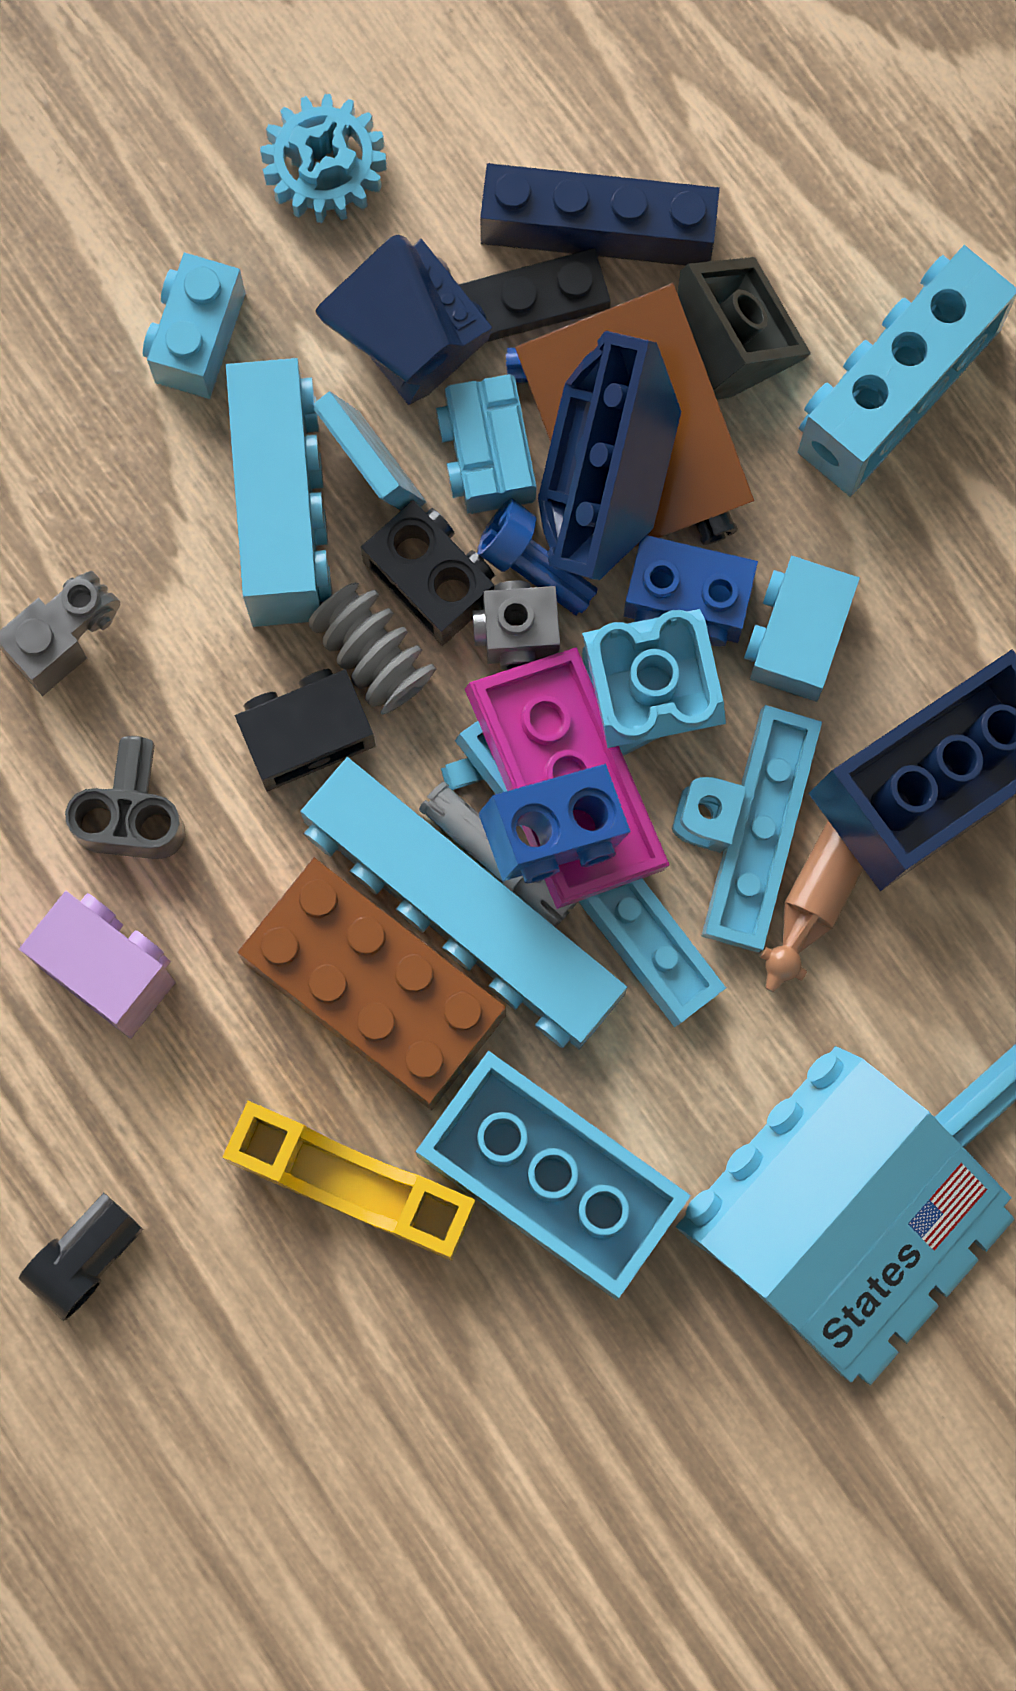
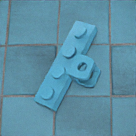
(751, 826)

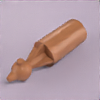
(812, 905)

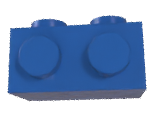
(689, 579)

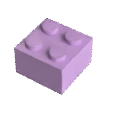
(99, 965)

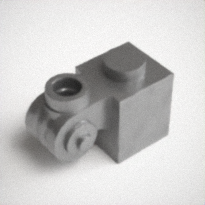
(46, 637)

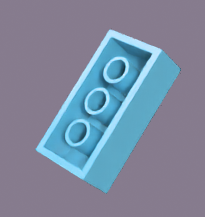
(274, 495)
(552, 1175)

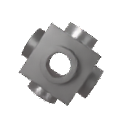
(523, 606)

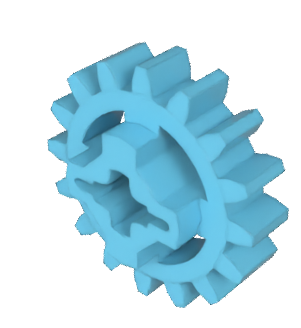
(333, 180)

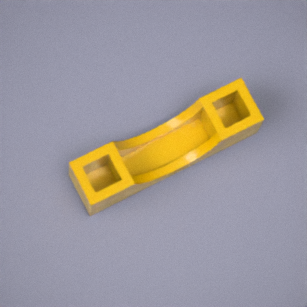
(349, 1181)

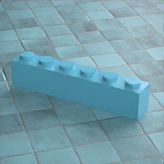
(462, 904)

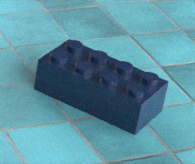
(927, 776)

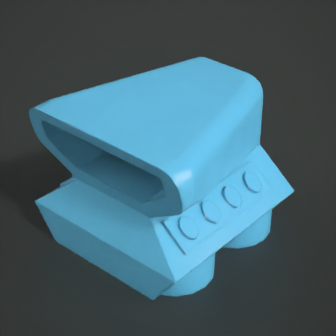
(653, 678)

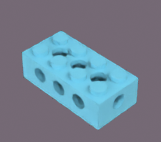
(906, 369)

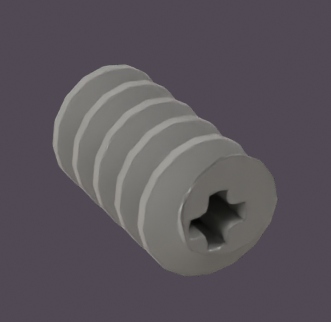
(370, 648)

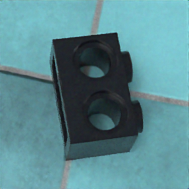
(416, 580)

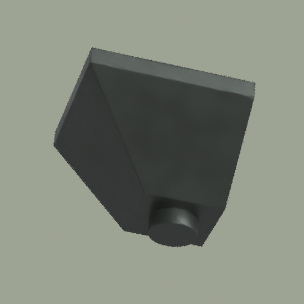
(738, 324)

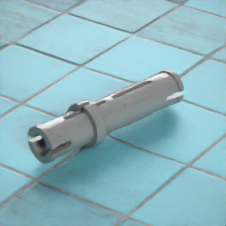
(465, 827)

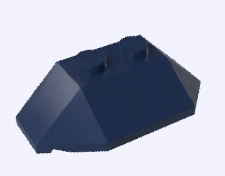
(608, 455)

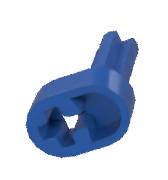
(509, 544)

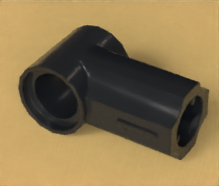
(70, 1268)

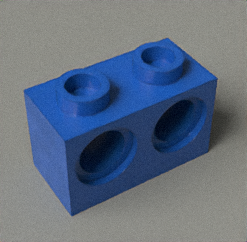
(549, 812)

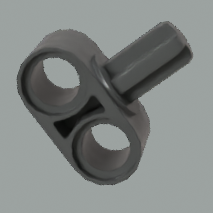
(128, 807)

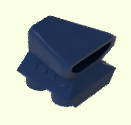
(407, 316)

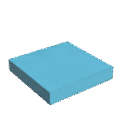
(367, 452)

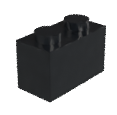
(305, 728)

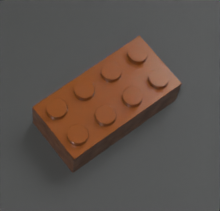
(372, 983)

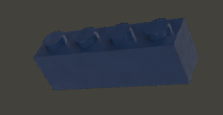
(599, 212)

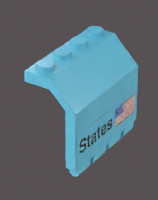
(850, 1214)

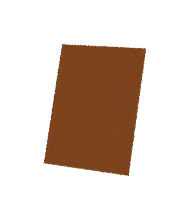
(703, 465)

